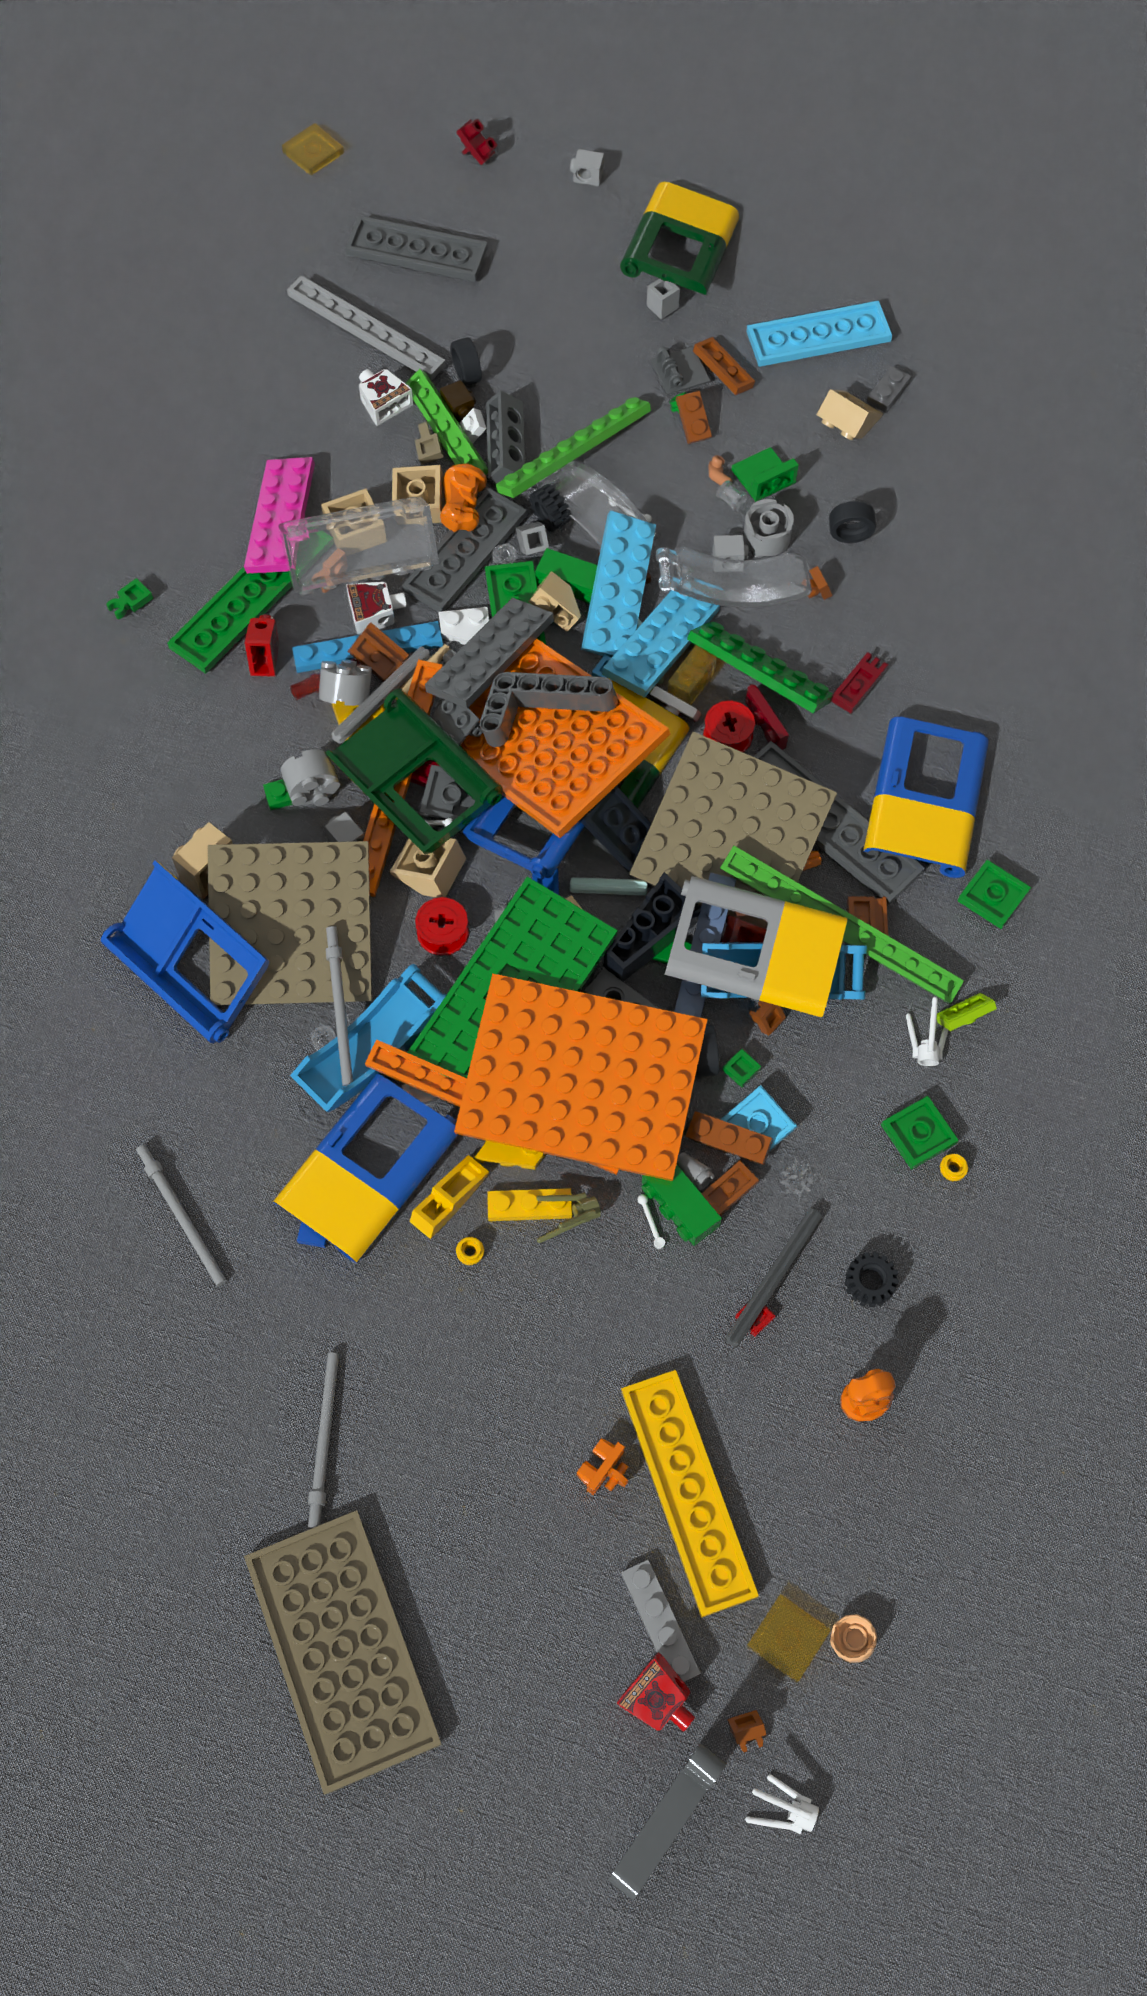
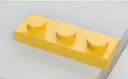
(524, 1205)

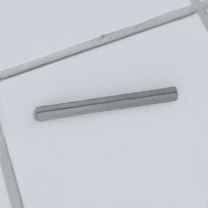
(378, 697)

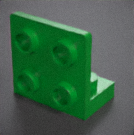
(765, 473)

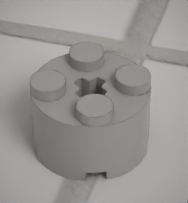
(768, 528)
(344, 682)
(310, 778)

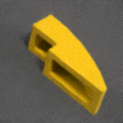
(448, 1196)

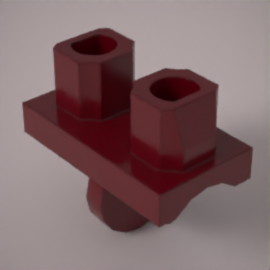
(474, 141)

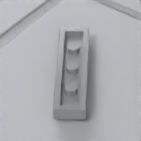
(659, 1619)

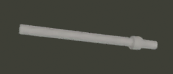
(334, 955)
(155, 1171)
(317, 1497)

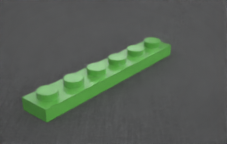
(443, 422)

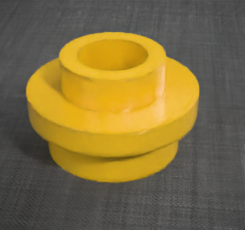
(959, 1162)
(470, 1242)

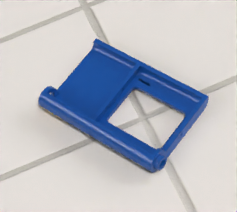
(158, 935)

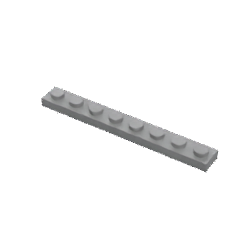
(366, 327)

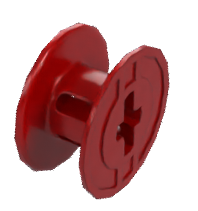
(738, 719)
(442, 912)

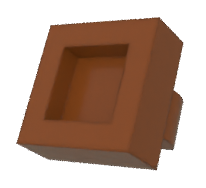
(819, 584)
(768, 1017)
(746, 1728)

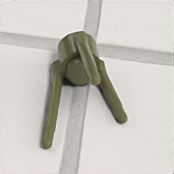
(584, 1211)

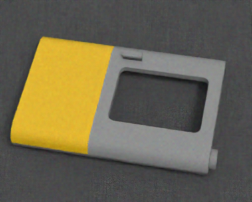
(795, 955)

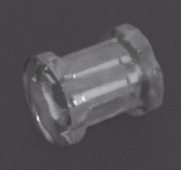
(731, 496)

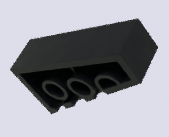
(648, 930)

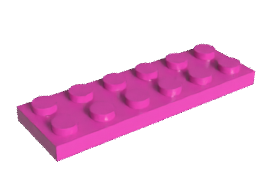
(280, 500)

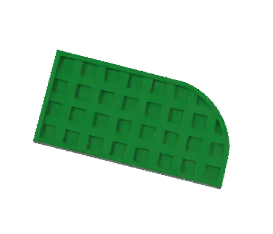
(533, 940)

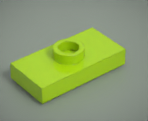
(966, 1011)

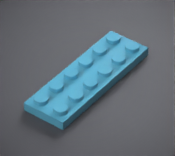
(819, 333)
(618, 584)
(658, 642)

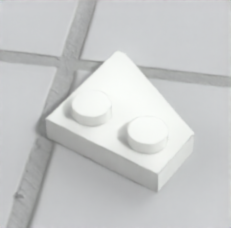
(462, 624)

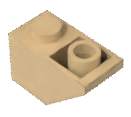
(557, 598)

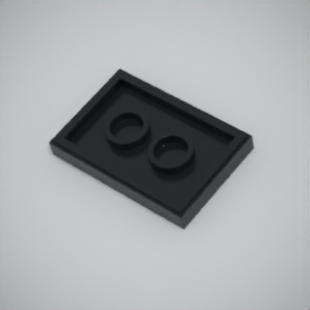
(618, 826)

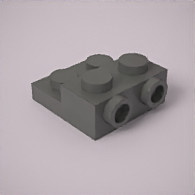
(443, 796)

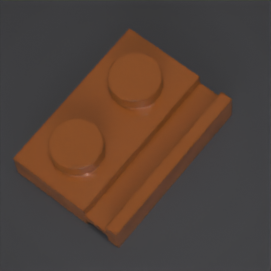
(377, 651)
(870, 910)

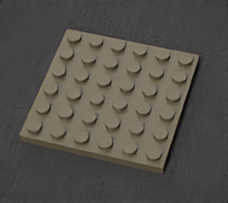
(729, 801)
(282, 904)

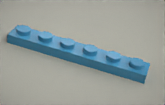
(409, 638)

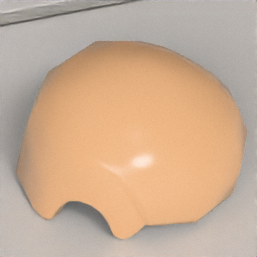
(853, 1638)

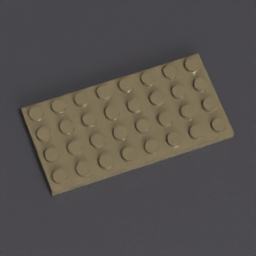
(342, 1652)

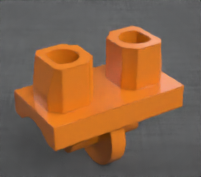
(595, 1477)

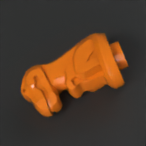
(460, 490)
(868, 1396)

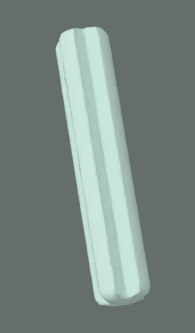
(608, 886)

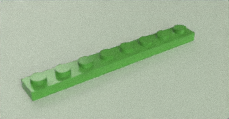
(573, 447)

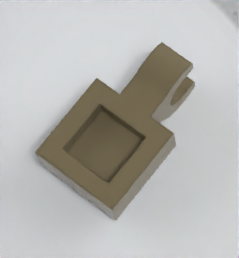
(428, 445)

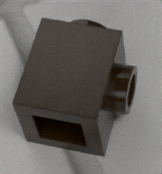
(458, 399)

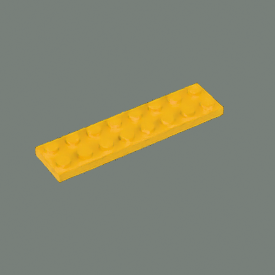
(689, 1494)

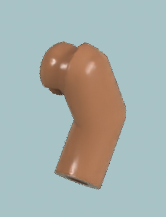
(715, 470)

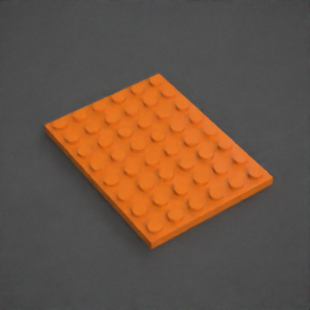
(563, 758)
(581, 1077)

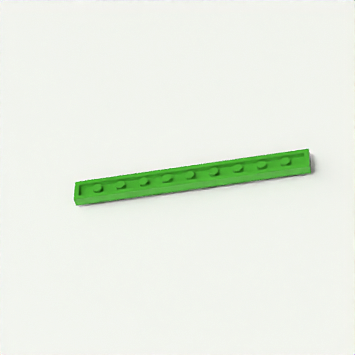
(857, 932)

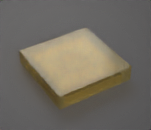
(312, 149)
(788, 1638)

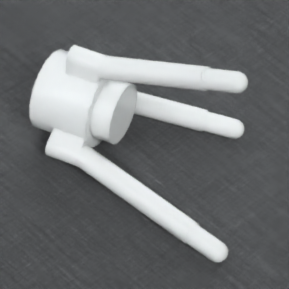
(928, 1052)
(801, 1813)

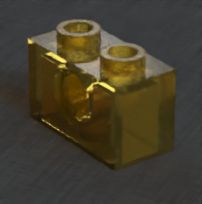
(692, 675)

